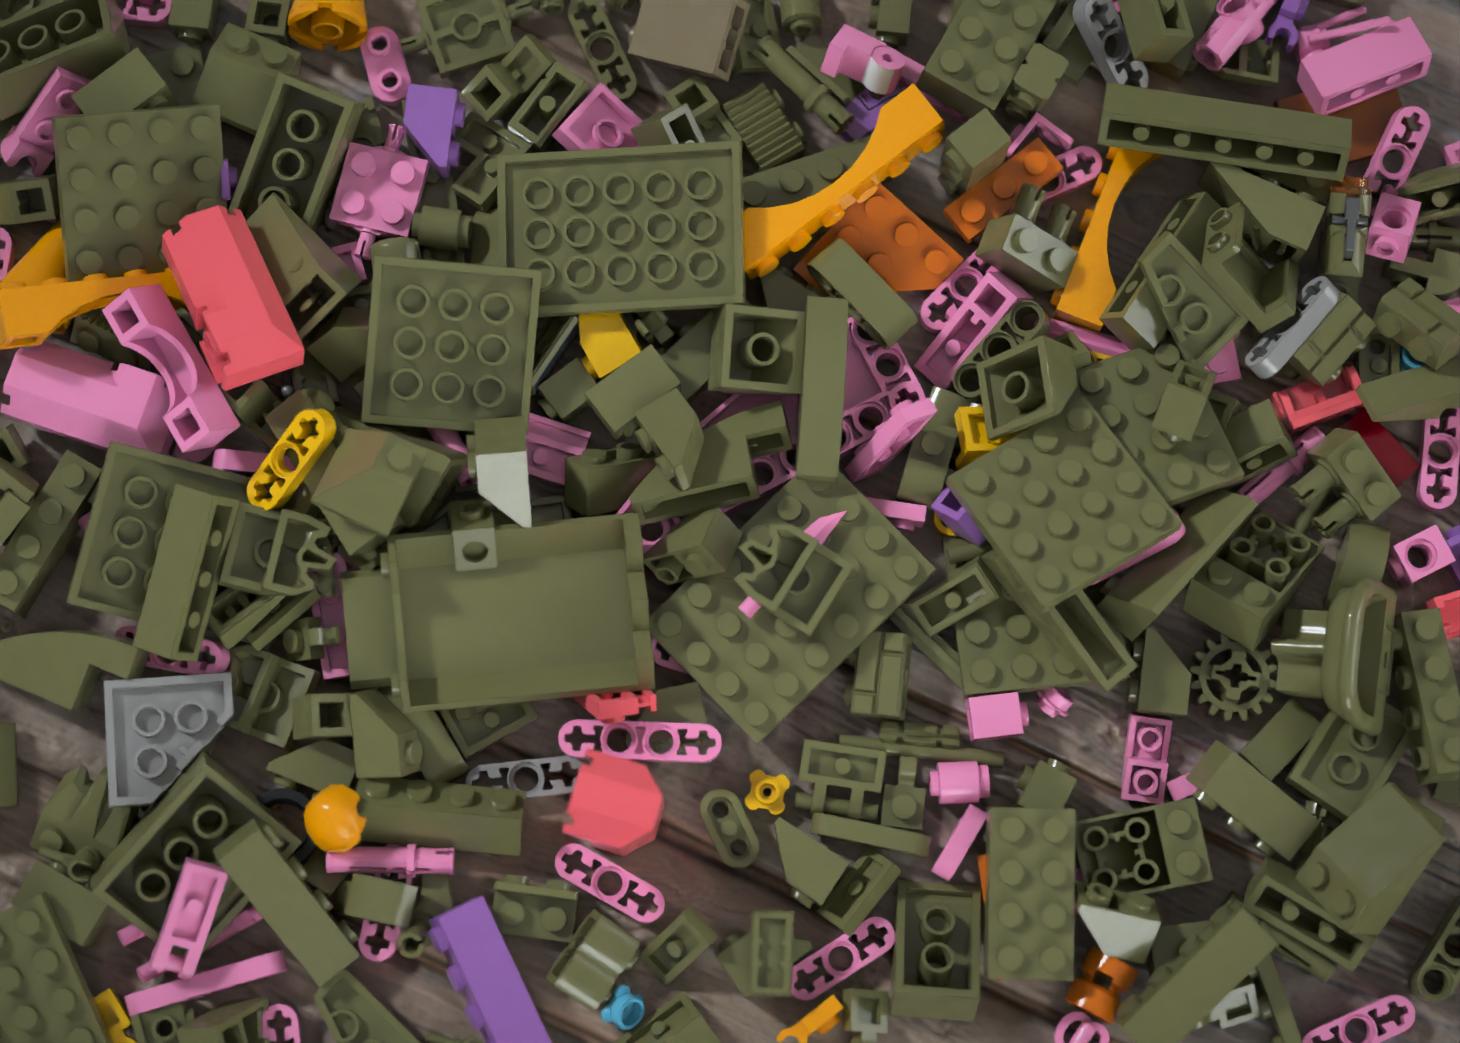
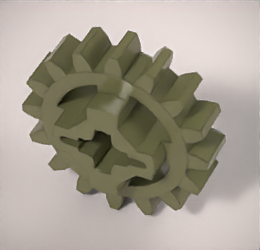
(1230, 695)

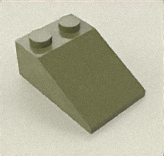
(1371, 861)
(936, 951)

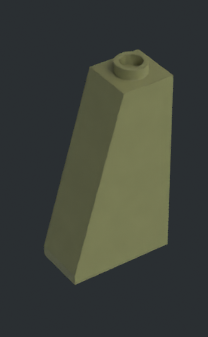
(436, 477)

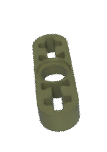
(600, 21)
(870, 835)

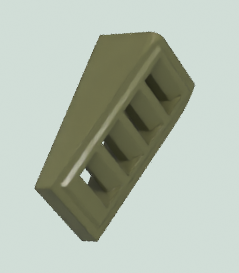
(239, 623)

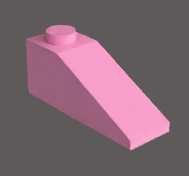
(969, 326)

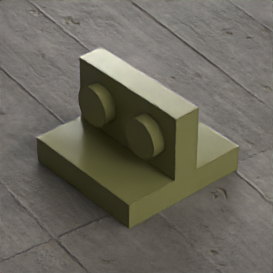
(1064, 38)

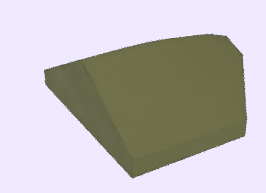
(1254, 63)

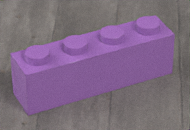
(486, 974)

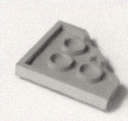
(159, 730)

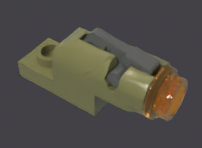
(1345, 234)

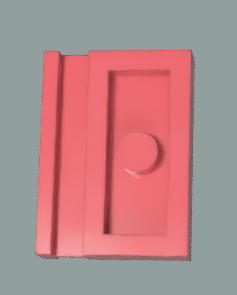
(615, 706)

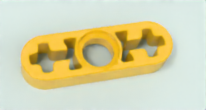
(308, 454)

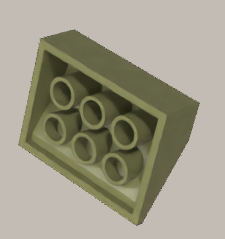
(185, 822)

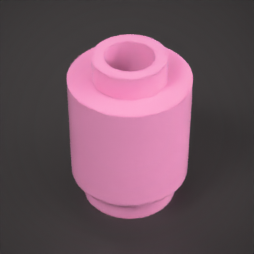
(959, 782)

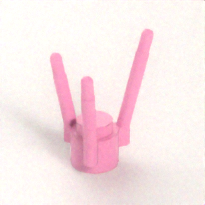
(1317, 37)

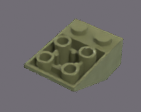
(1275, 219)
(301, 265)
(1251, 578)
(1144, 848)

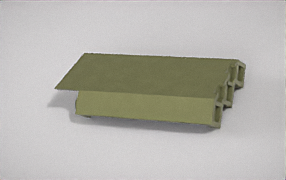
(545, 624)

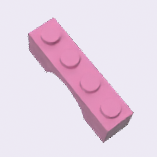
(150, 325)

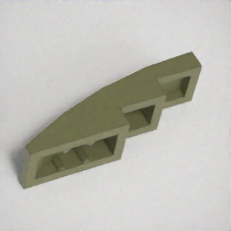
(1412, 393)

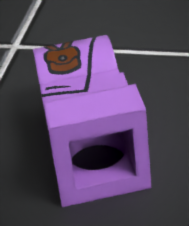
(866, 112)

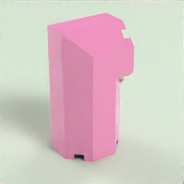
(87, 398)

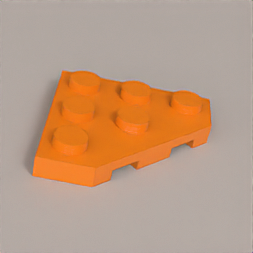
(890, 242)

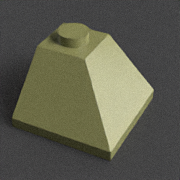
(1025, 385)
(370, 478)

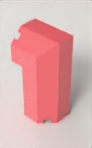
(231, 298)
(614, 804)

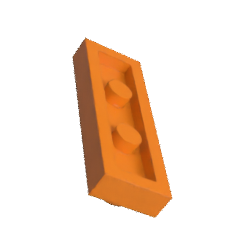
(1000, 189)

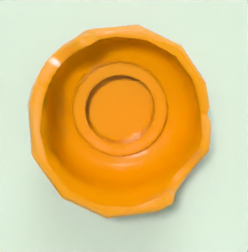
(334, 819)

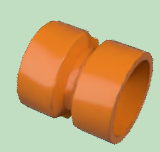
(1093, 998)

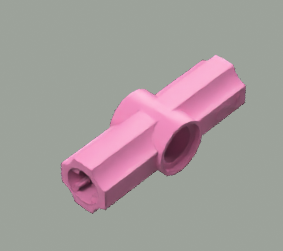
(1237, 25)

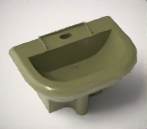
(1342, 654)

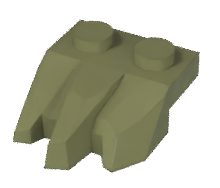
(274, 552)
(793, 576)
(265, 693)
(81, 818)

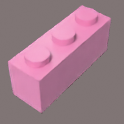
(1363, 66)

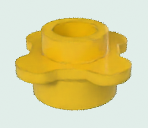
(757, 799)

